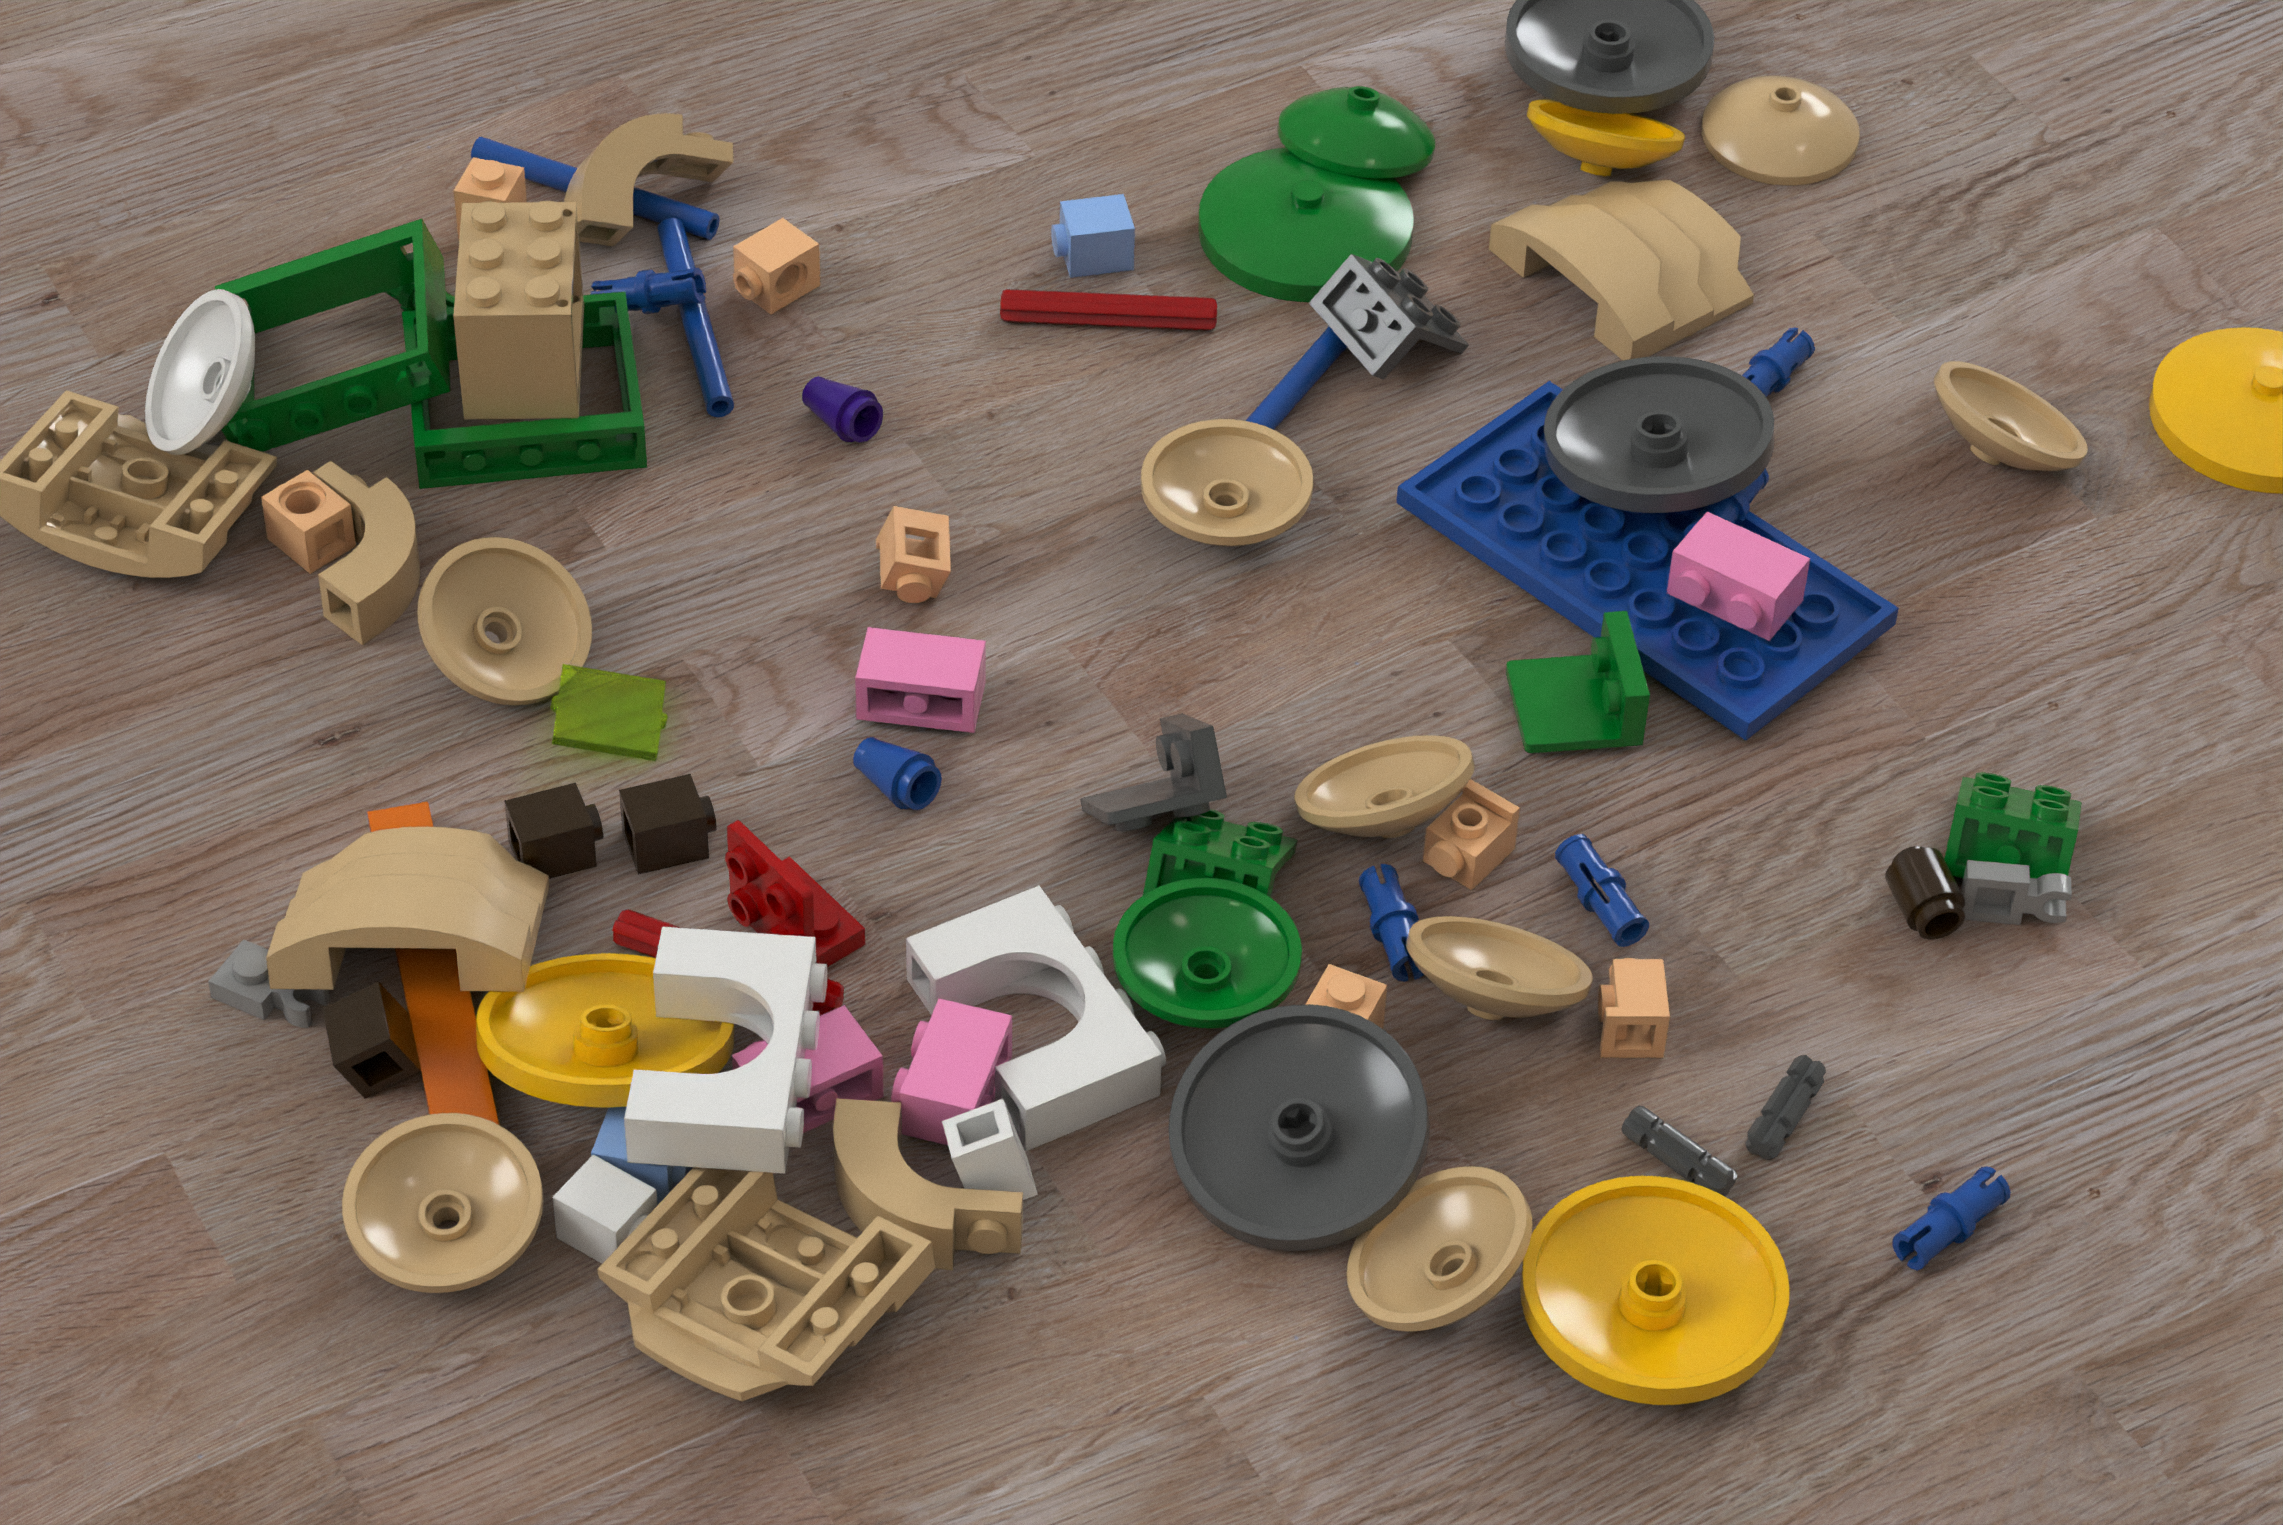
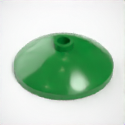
(1356, 133)
(1206, 952)

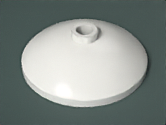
(201, 373)

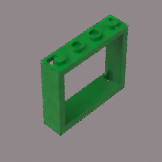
(330, 281)
(545, 445)

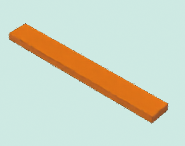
(438, 1010)

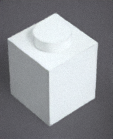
(989, 1150)
(601, 1208)

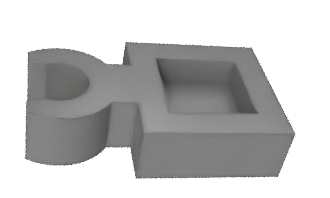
(2006, 891)
(245, 985)

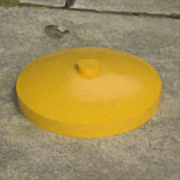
(2223, 406)
(587, 1030)
(1654, 1290)

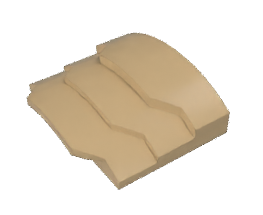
(1642, 252)
(117, 502)
(414, 892)
(754, 1289)

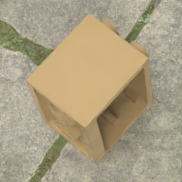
(519, 310)

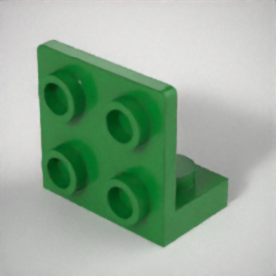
(1583, 698)
(2012, 826)
(1218, 849)

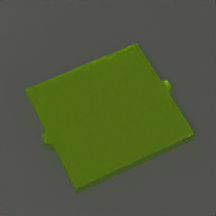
(609, 712)

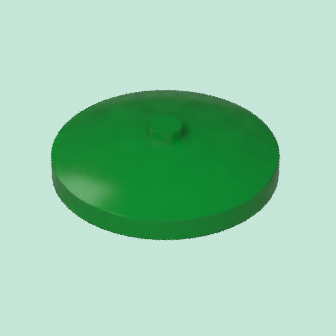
(1292, 224)

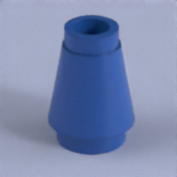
(899, 773)

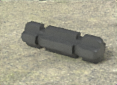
(1785, 1107)
(1678, 1151)

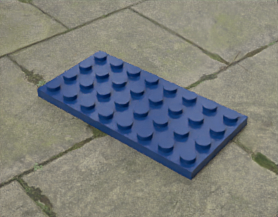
(1592, 559)

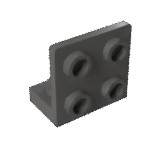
(1383, 313)
(1196, 778)

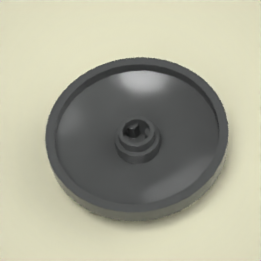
(1610, 51)
(1659, 434)
(1299, 1127)

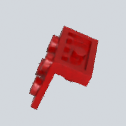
(784, 899)

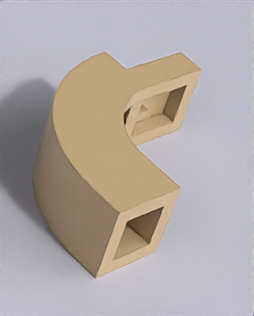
(638, 148)
(381, 575)
(878, 1182)

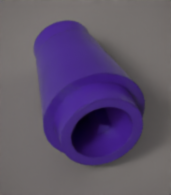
(845, 409)

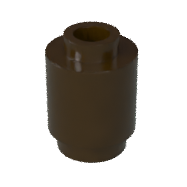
(1926, 892)

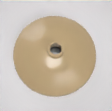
(1780, 130)
(2007, 420)
(1226, 482)
(518, 597)
(1385, 786)
(1497, 967)
(436, 1173)
(1441, 1250)

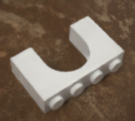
(1032, 949)
(748, 1113)

